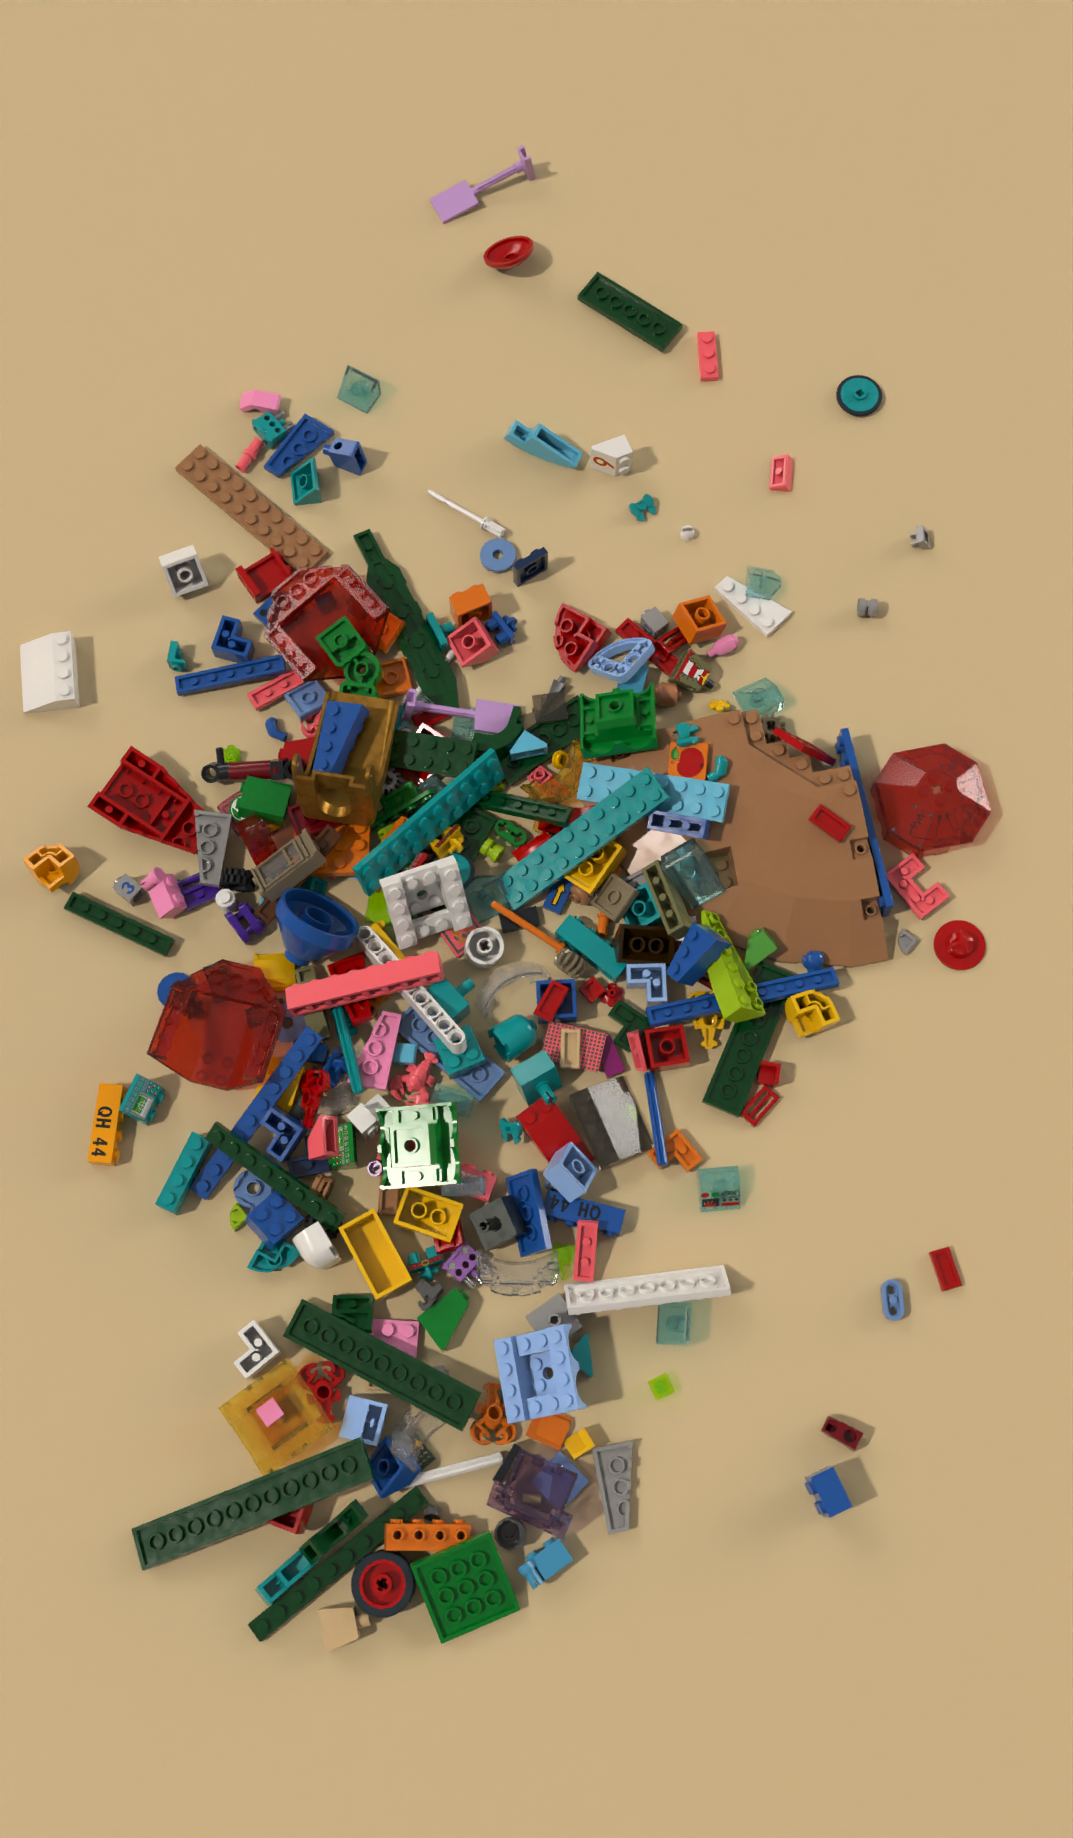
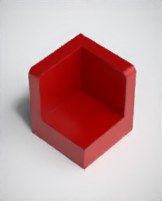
(768, 1074)

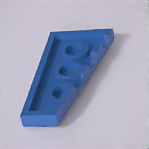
(299, 443)

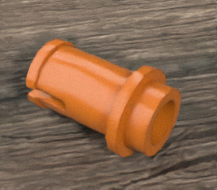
(603, 924)

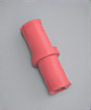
(249, 455)

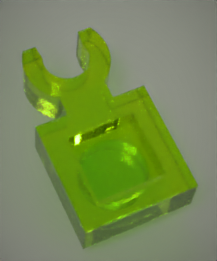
(564, 1256)

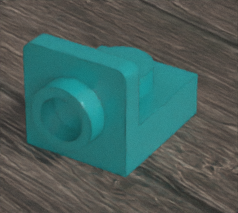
(175, 657)

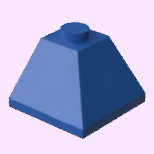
(389, 1471)

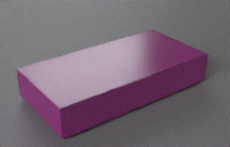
(610, 1059)

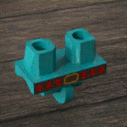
(416, 1265)

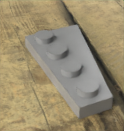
(212, 844)

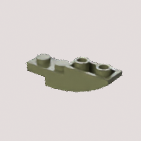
(315, 1020)

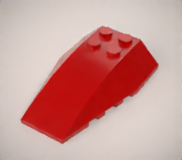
(148, 803)

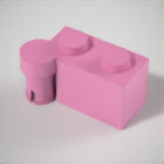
(164, 893)

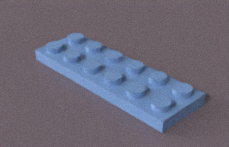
(476, 1082)

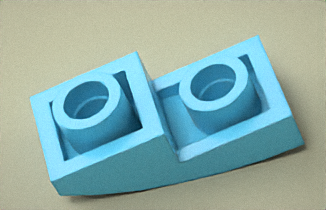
(405, 1054)

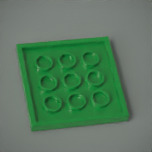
(465, 1586)

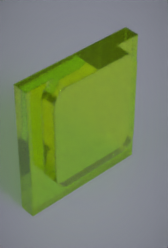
(377, 909)

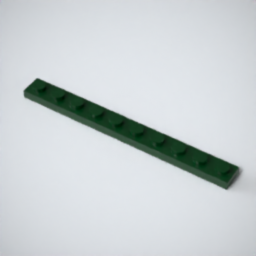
(335, 1565)

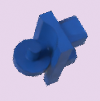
(505, 635)
(335, 1067)

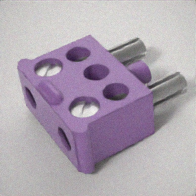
(455, 1262)

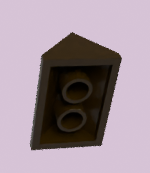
(643, 944)

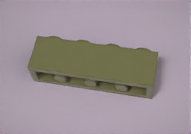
(667, 900)

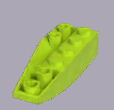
(730, 979)

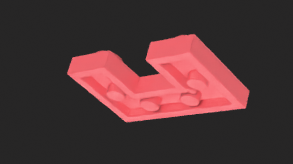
(901, 882)

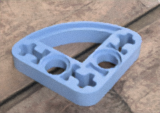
(640, 649)

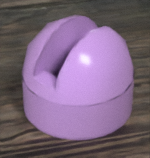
(374, 1164)

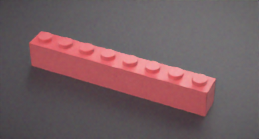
(364, 983)

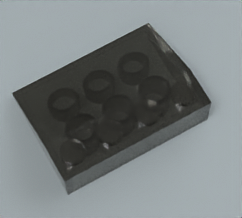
(611, 1122)

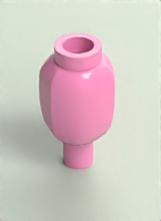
(723, 645)

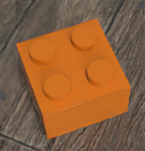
(470, 604)
(699, 620)

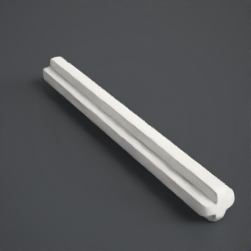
(456, 1469)

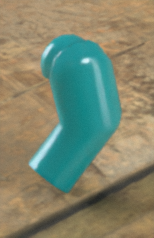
(720, 769)

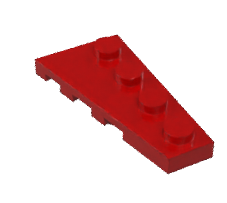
(361, 1010)

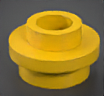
(559, 755)

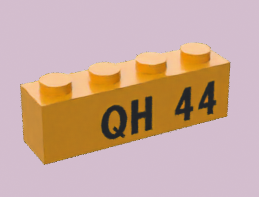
(107, 1125)

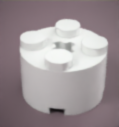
(493, 951)

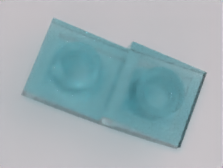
(471, 1186)

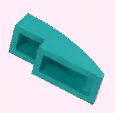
(283, 1578)

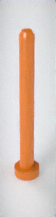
(527, 926)

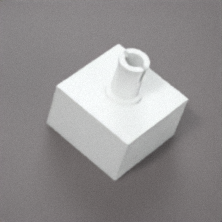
(183, 571)

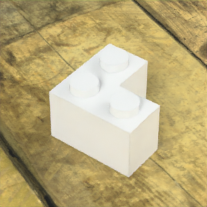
(365, 1118)
(260, 1353)

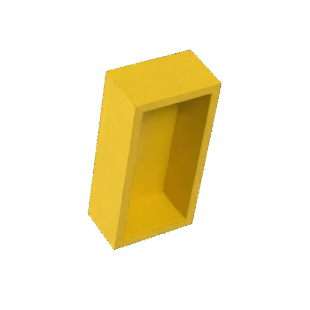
(375, 1255)

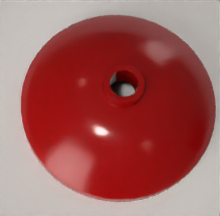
(508, 252)

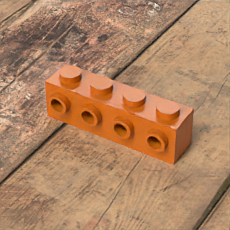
(423, 1536)

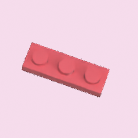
(707, 356)
(274, 689)
(585, 1250)

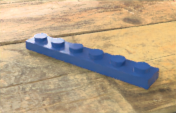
(230, 675)

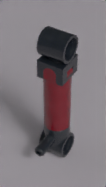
(232, 771)

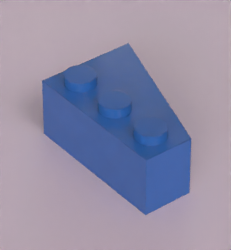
(695, 954)

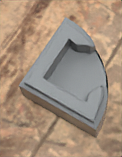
(906, 941)

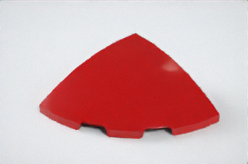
(577, 637)

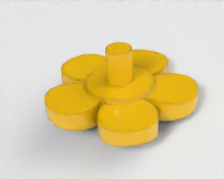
(719, 705)

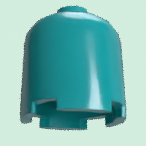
(513, 1036)

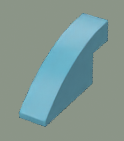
(543, 444)

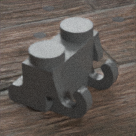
(428, 1293)

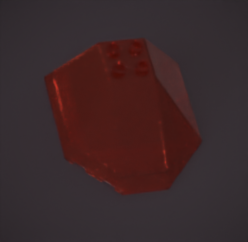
(313, 602)
(219, 1026)

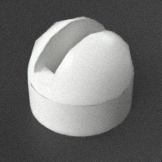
(688, 533)

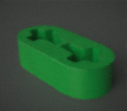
(512, 829)

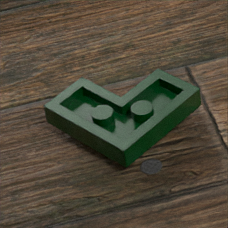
(630, 1020)

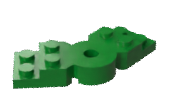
(352, 654)

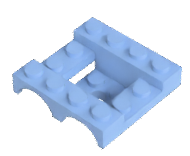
(524, 1378)

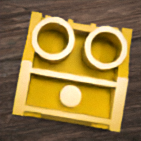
(276, 970)

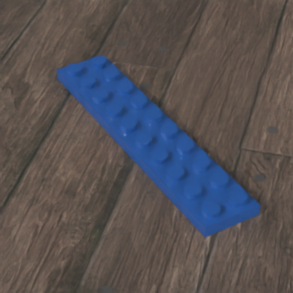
(846, 751)

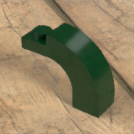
(504, 740)
(334, 1532)

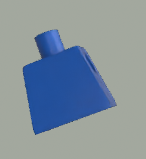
(346, 455)

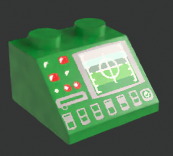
(347, 1149)

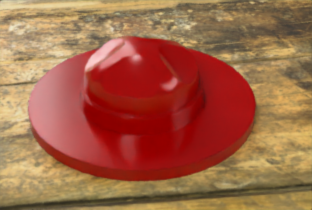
(959, 945)

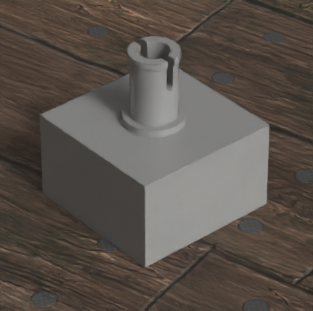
(552, 1314)

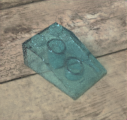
(692, 873)

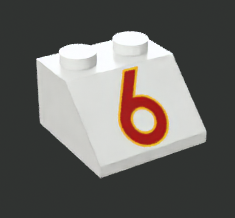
(612, 456)

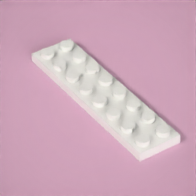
(646, 1290)

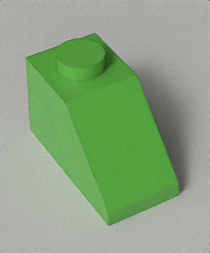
(758, 947)

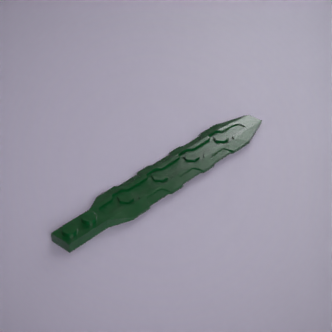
(415, 640)

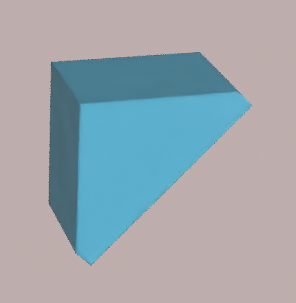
(527, 747)

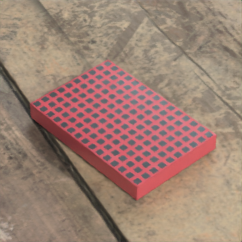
(591, 1045)

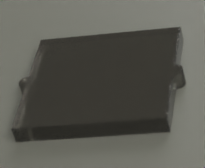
(550, 707)

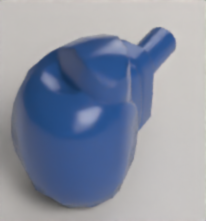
(813, 961)

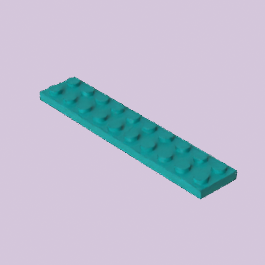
(429, 821)
(583, 838)

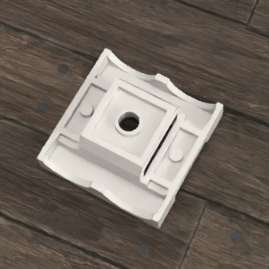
(442, 886)

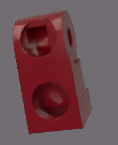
(842, 1433)

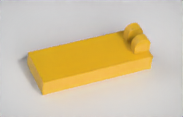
(379, 928)

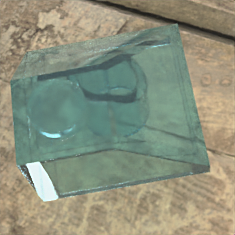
(760, 695)
(483, 892)

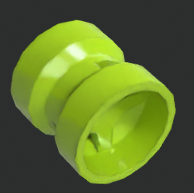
(492, 850)

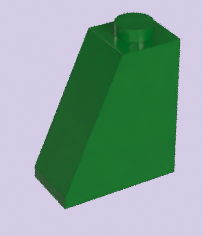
(444, 1317)

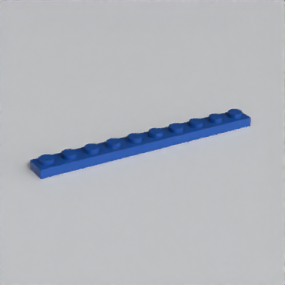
(767, 991)
(251, 1118)

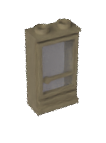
(288, 866)

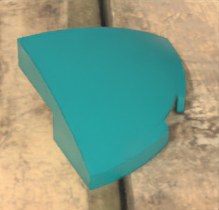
(266, 1260)

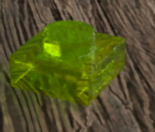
(661, 1386)

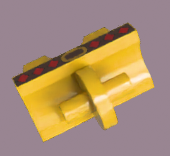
(449, 843)

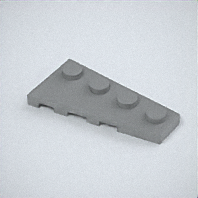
(613, 1473)

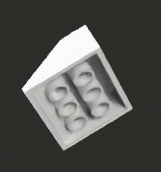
(49, 673)

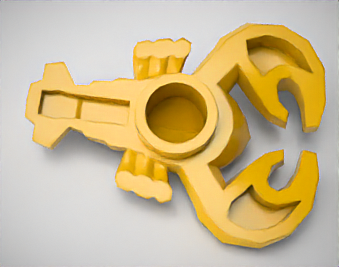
(707, 1024)

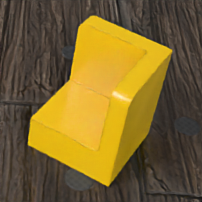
(578, 1443)

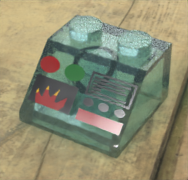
(718, 1188)

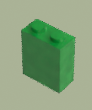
(265, 799)

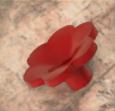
(609, 998)

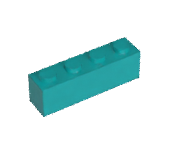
(590, 947)
(184, 1173)

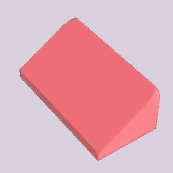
(781, 473)
(638, 1050)

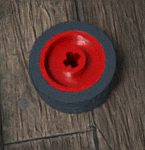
(380, 1600)

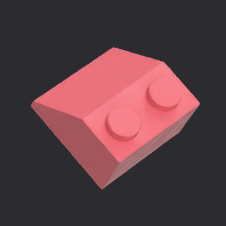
(472, 643)

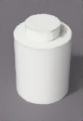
(226, 900)

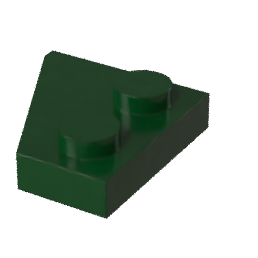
(355, 1310)

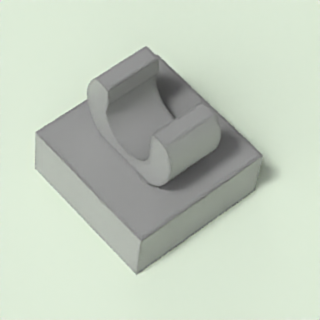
(921, 536)

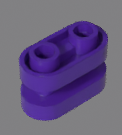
(245, 911)

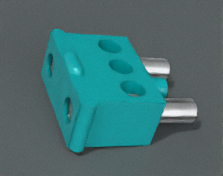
(271, 429)

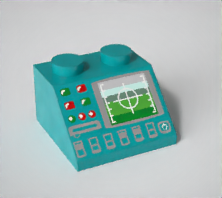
(142, 1100)

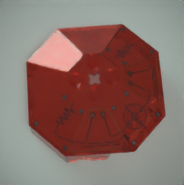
(925, 821)

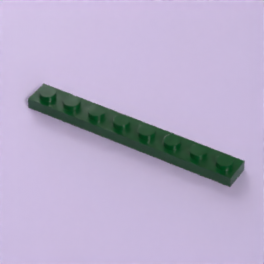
(275, 1176)

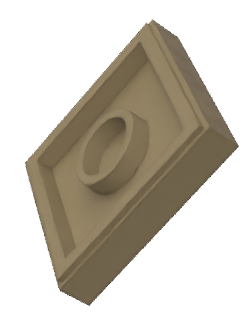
(614, 897)

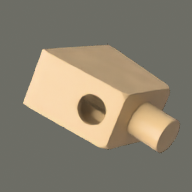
(341, 1625)

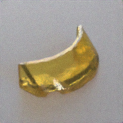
(564, 783)

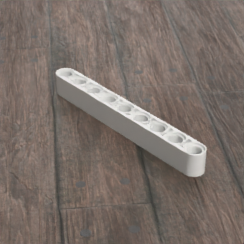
(415, 995)

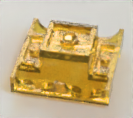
(303, 1424)

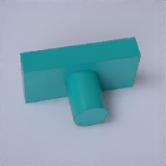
(439, 631)

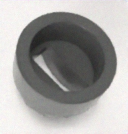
(432, 1512)

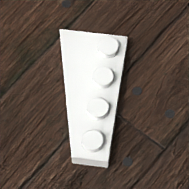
(760, 613)

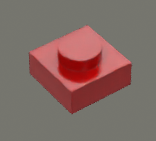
(592, 990)

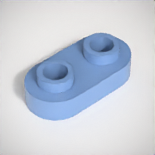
(892, 1300)

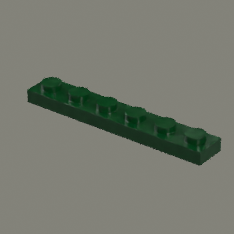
(525, 808)
(119, 924)

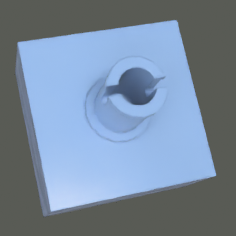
(569, 1172)

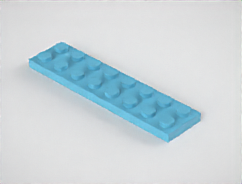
(687, 795)

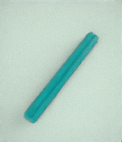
(348, 1050)

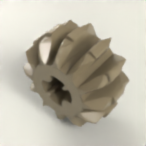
(771, 722)
(570, 963)

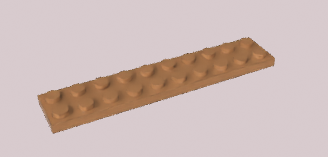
(250, 509)

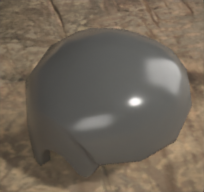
(510, 1533)

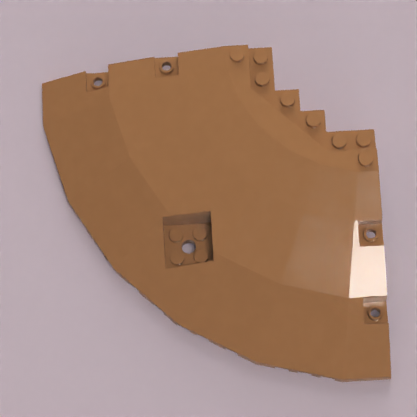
(767, 853)

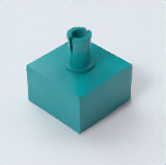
(452, 998)
(537, 1078)

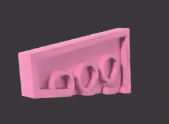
(379, 1051)

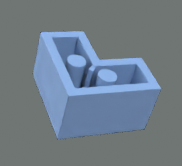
(649, 977)

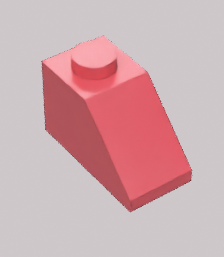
(323, 1139)

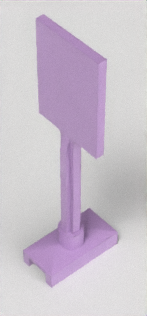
(462, 198)
(487, 716)

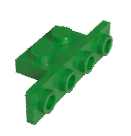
(399, 801)

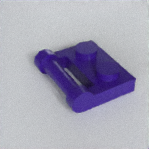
(198, 894)

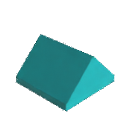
(305, 484)

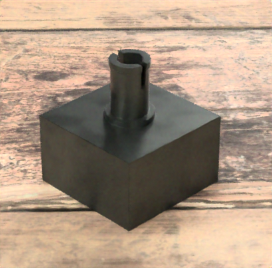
(498, 1222)

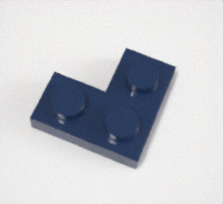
(305, 1167)

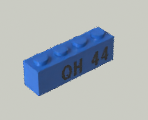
(560, 1209)

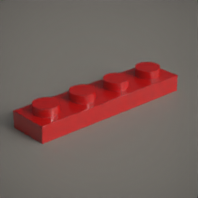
(666, 664)

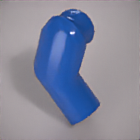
(272, 729)

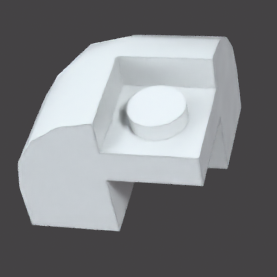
(316, 1247)

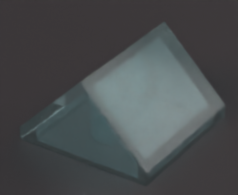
(359, 389)
(674, 1323)

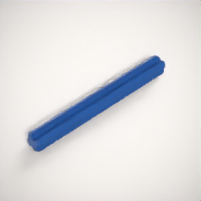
(656, 1120)

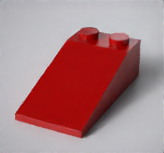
(549, 1129)

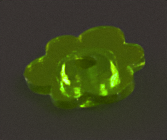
(235, 757)

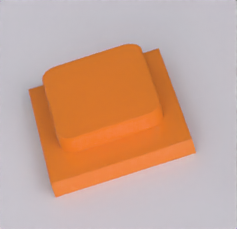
(549, 1430)

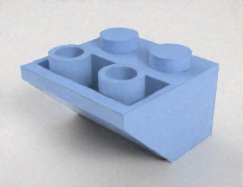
(364, 1419)

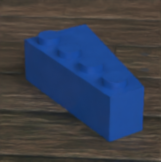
(337, 736)

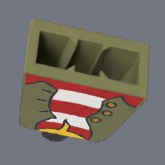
(691, 673)

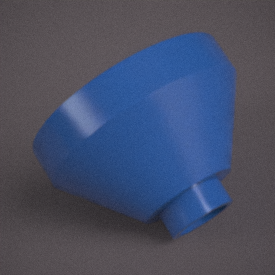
(313, 925)

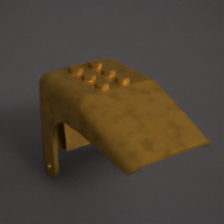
(357, 791)

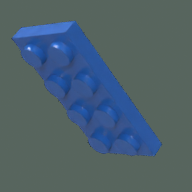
(529, 1201)

